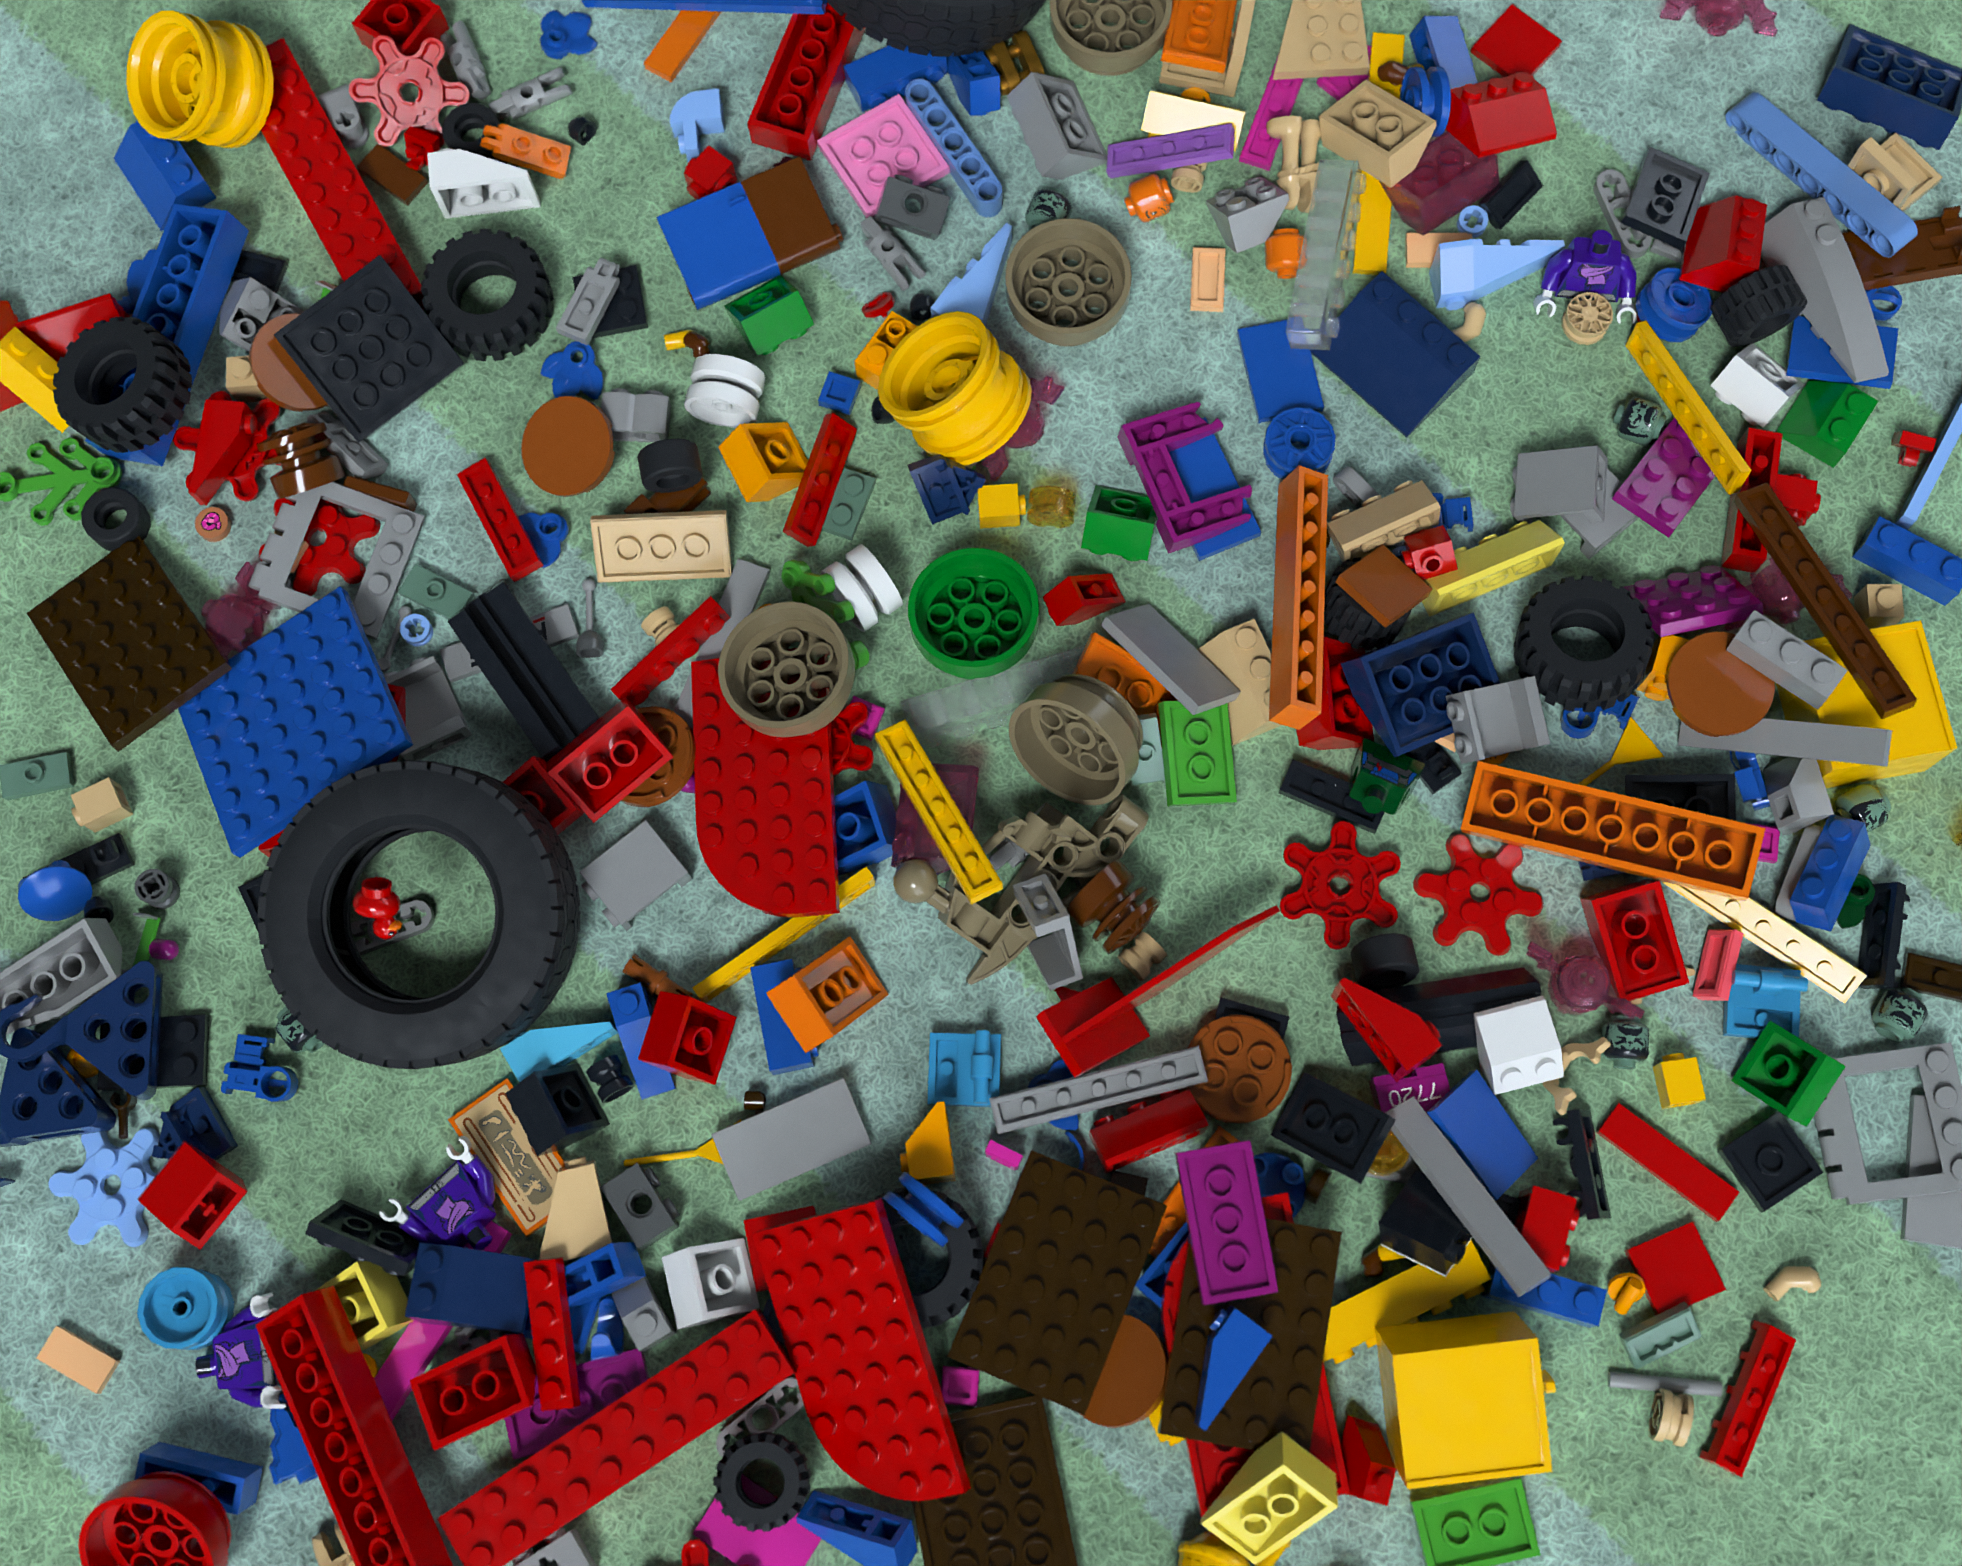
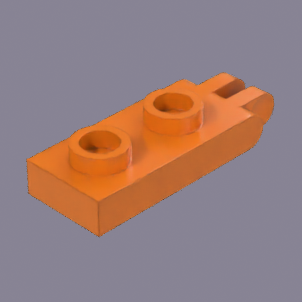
(527, 150)

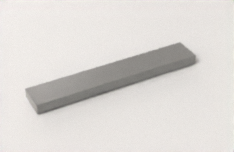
(738, 602)
(1800, 740)
(1098, 1090)
(1467, 1197)

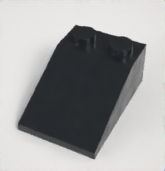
(1694, 792)

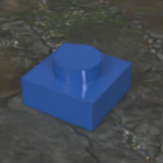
(839, 393)

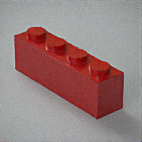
(1741, 546)

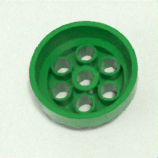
(981, 575)

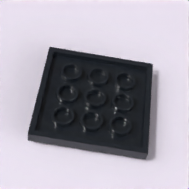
(369, 349)

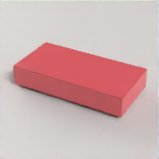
(1717, 964)

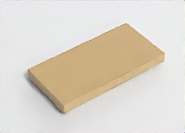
(661, 546)

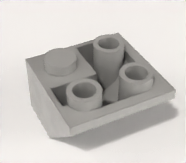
(1248, 213)
(249, 309)
(1796, 794)

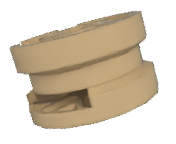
(1588, 319)
(1671, 1417)

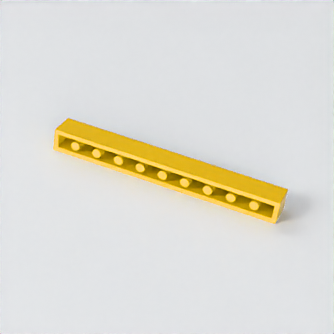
(1388, 1304)

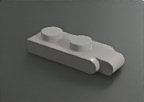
(589, 301)
(355, 456)

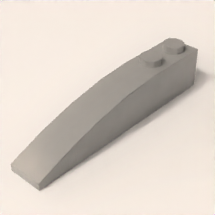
(1837, 307)
(63, 972)

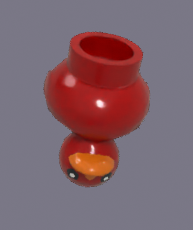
(379, 902)

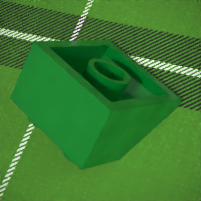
(770, 315)
(1826, 419)
(1119, 524)
(1788, 1073)

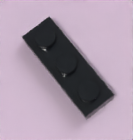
(1327, 795)

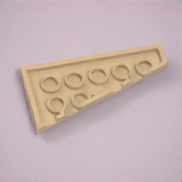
(1323, 40)

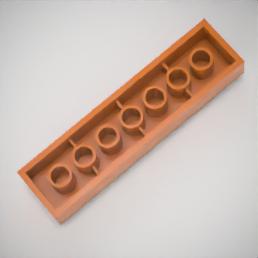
(1613, 831)

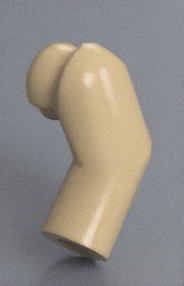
(1473, 323)

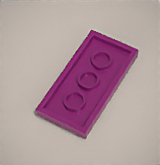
(1666, 481)
(1226, 1222)
(599, 1385)

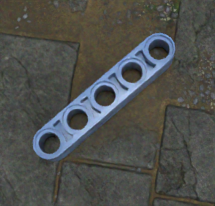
(961, 160)

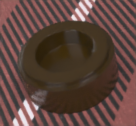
(1317, 1185)

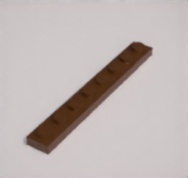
(1825, 601)

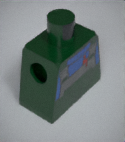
(1382, 779)

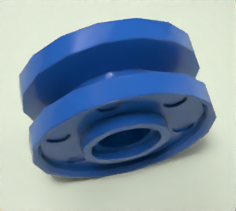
(1429, 94)
(1673, 306)
(1298, 426)
(923, 1209)

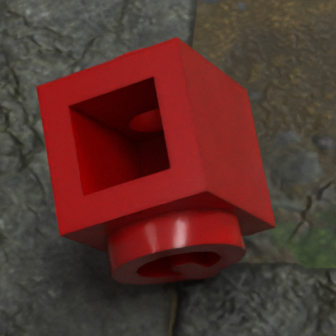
(709, 173)
(1798, 496)
(1429, 552)

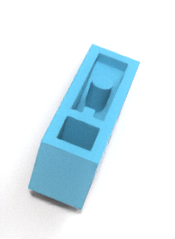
(553, 1046)

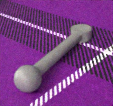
(384, 662)

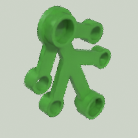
(62, 480)
(799, 579)

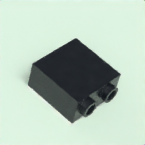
(1424, 1227)

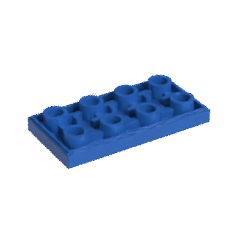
(1205, 475)

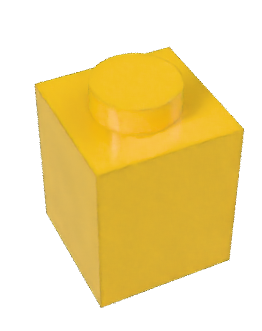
(1000, 505)
(1678, 1081)

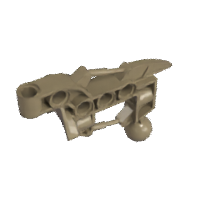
(1039, 835)

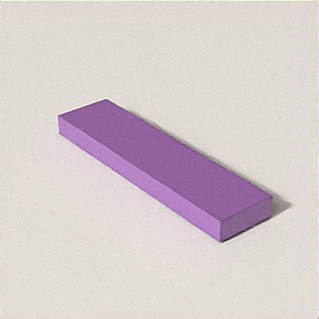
(1170, 151)

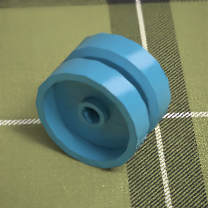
(182, 1290)

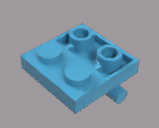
(1763, 996)
(964, 1068)

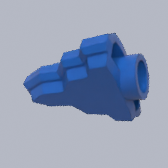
(288, 1448)

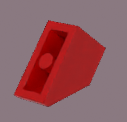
(1082, 598)
(1367, 1461)

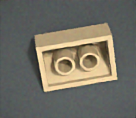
(1377, 132)
(1384, 520)
(1246, 662)

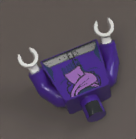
(1591, 267)
(453, 1206)
(242, 1360)

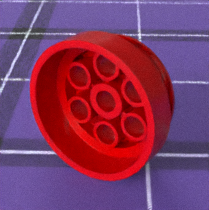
(156, 1523)

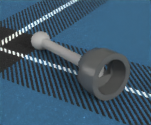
(589, 642)

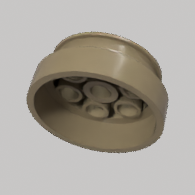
(1112, 59)
(1046, 251)
(766, 637)
(1077, 738)

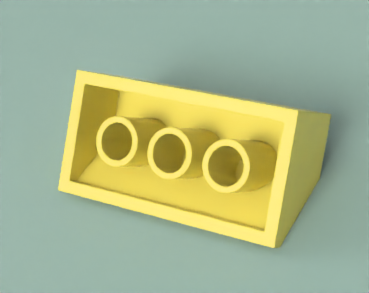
(1494, 565)

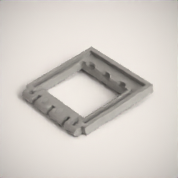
(382, 572)
(1944, 1102)

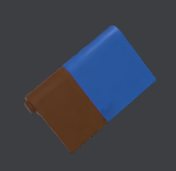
(749, 233)

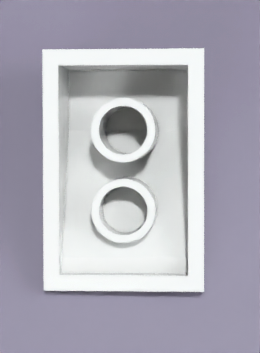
(478, 185)

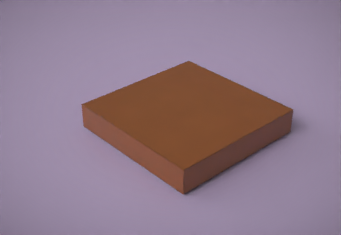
(1383, 585)

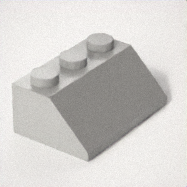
(1056, 126)

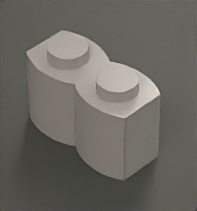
(637, 416)

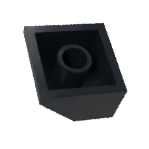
(556, 1108)

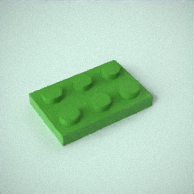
(1197, 755)
(1476, 1526)

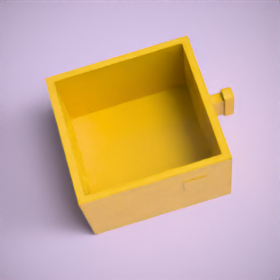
(1919, 734)
(1464, 1399)

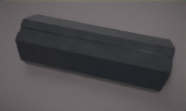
(523, 670)
(1448, 1006)

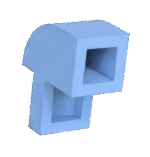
(694, 116)

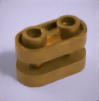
(1002, 56)

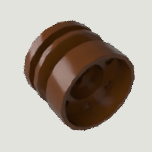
(300, 459)
(1113, 906)

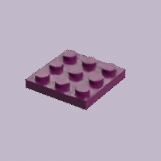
(1694, 600)

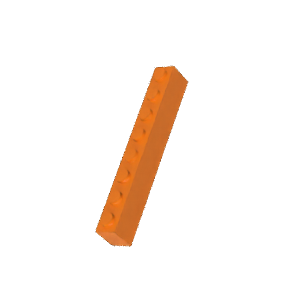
(1299, 599)

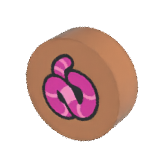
(213, 524)

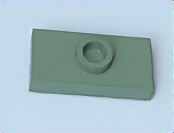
(434, 592)
(1150, 755)
(36, 776)
(1660, 1335)

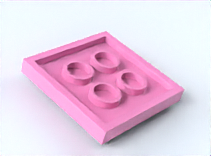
(879, 146)

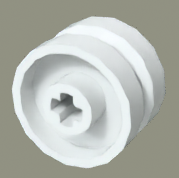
(724, 390)
(864, 587)

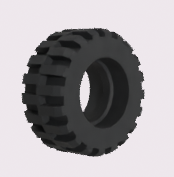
(479, 257)
(96, 365)
(1589, 606)
(963, 1267)

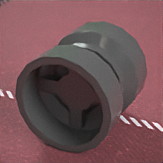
(162, 894)

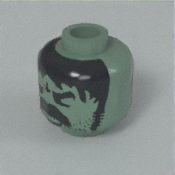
(1047, 206)
(1639, 421)
(1864, 805)
(1899, 1014)
(295, 1034)
(1628, 1042)

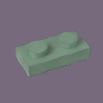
(848, 504)

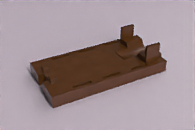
(1930, 255)

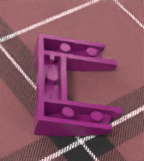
(1148, 448)

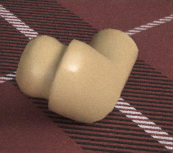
(1793, 1276)

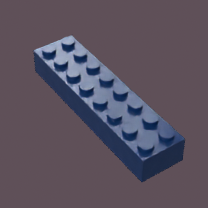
(185, 295)

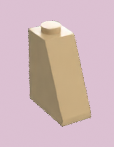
(577, 1213)

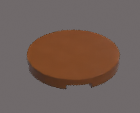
(277, 372)
(568, 446)
(1715, 688)
(677, 771)
(1244, 1069)
(1131, 1377)

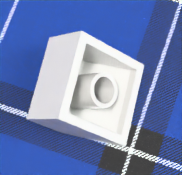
(1756, 385)
(1518, 1045)
(710, 1282)

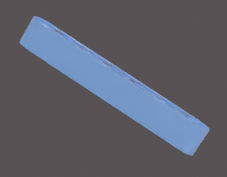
(1822, 175)

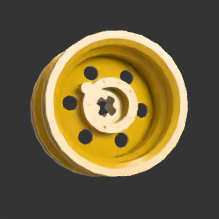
(199, 80)
(955, 388)

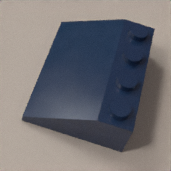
(1894, 87)
(1397, 355)
(1408, 681)

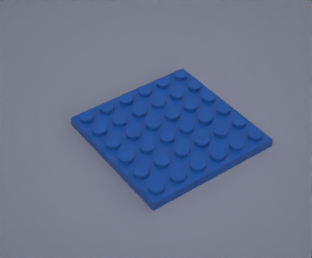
(292, 720)

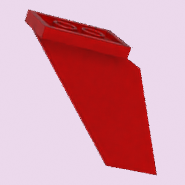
(1102, 1020)

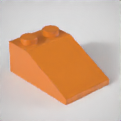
(827, 994)

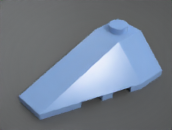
(1470, 270)
(980, 282)

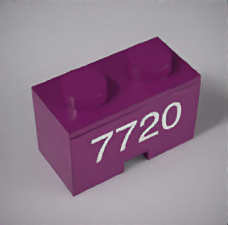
(1426, 1085)

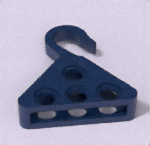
(118, 1049)
(57, 1106)

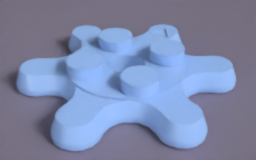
(88, 1183)

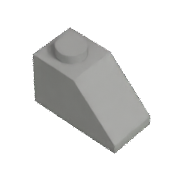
(643, 1315)

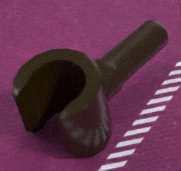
(755, 1101)
(123, 1112)

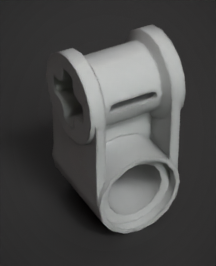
(345, 116)

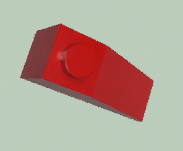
(221, 444)

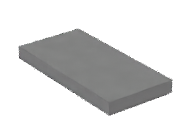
(1170, 659)
(791, 1139)
(1933, 1217)

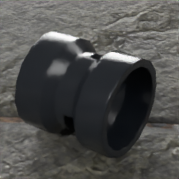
(608, 1076)

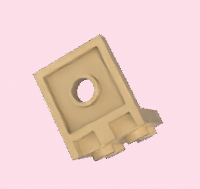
(1212, 81)
(1894, 170)

